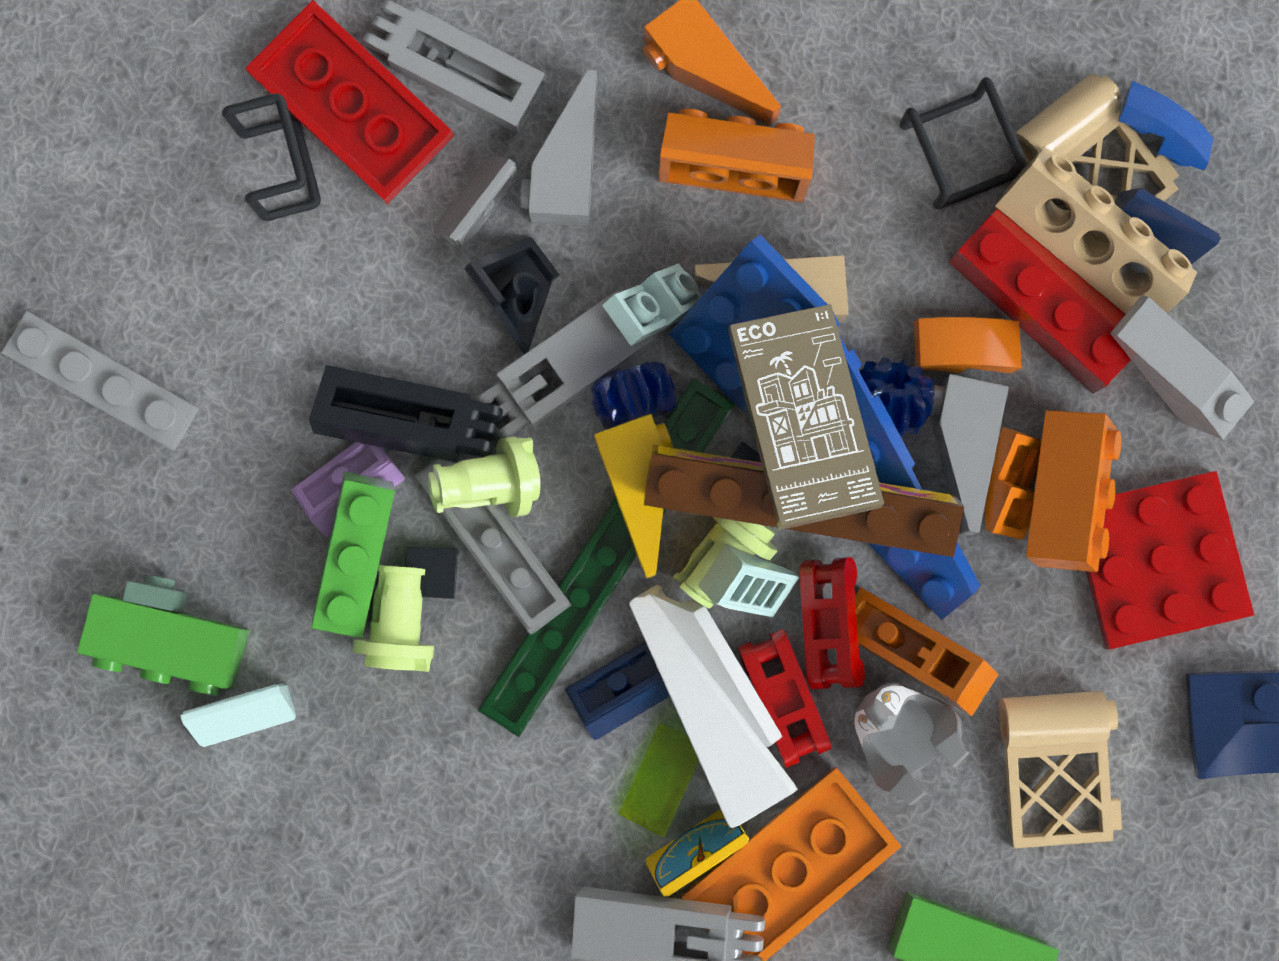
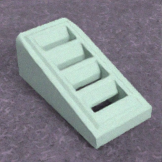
(738, 580)

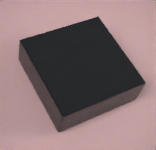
(440, 570)

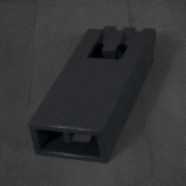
(387, 414)

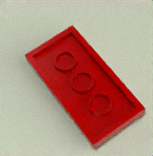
(350, 102)

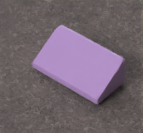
(321, 489)

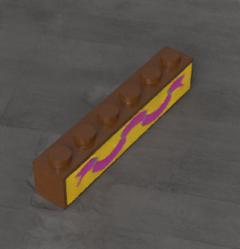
(739, 492)

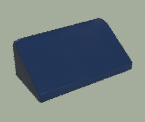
(1169, 224)
(618, 691)

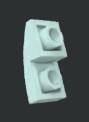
(653, 304)

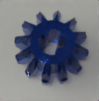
(902, 391)
(633, 394)

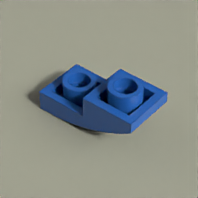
(1182, 135)

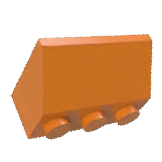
(737, 155)

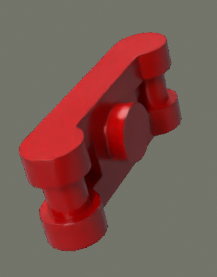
(830, 623)
(785, 697)

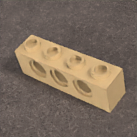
(1069, 237)

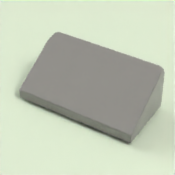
(477, 201)

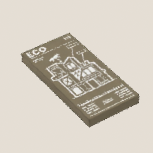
(805, 417)

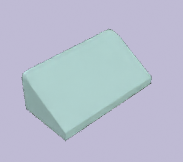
(240, 715)

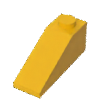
(626, 459)

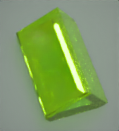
(660, 780)

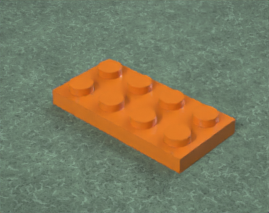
(800, 861)

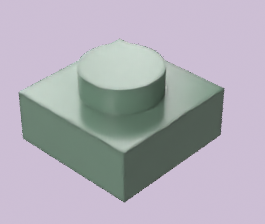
(156, 592)

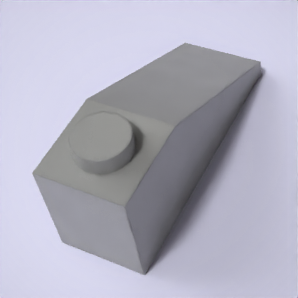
(564, 165)
(1182, 370)
(967, 438)

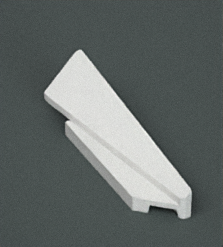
(715, 705)

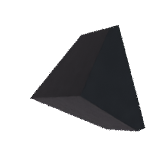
(515, 287)

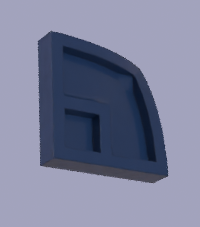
(1233, 722)

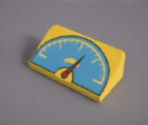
(694, 852)

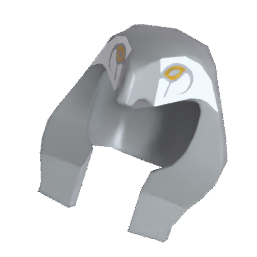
(904, 733)

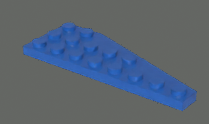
(764, 286)

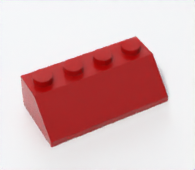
(1046, 298)

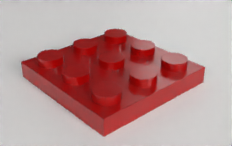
(1168, 563)

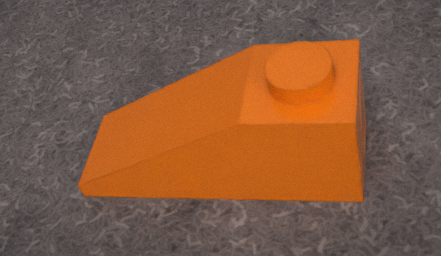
(703, 58)
(922, 653)

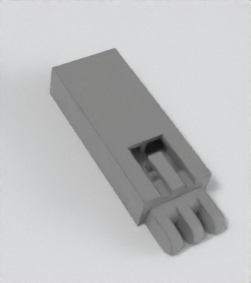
(475, 74)
(580, 357)
(642, 928)

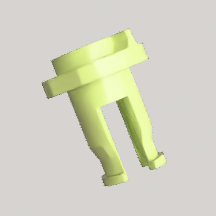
(503, 478)
(737, 534)
(396, 623)

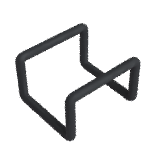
(913, 120)
(297, 149)

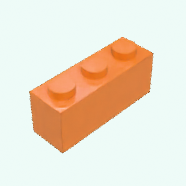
(1073, 491)

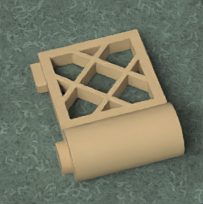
(1081, 122)
(1065, 727)

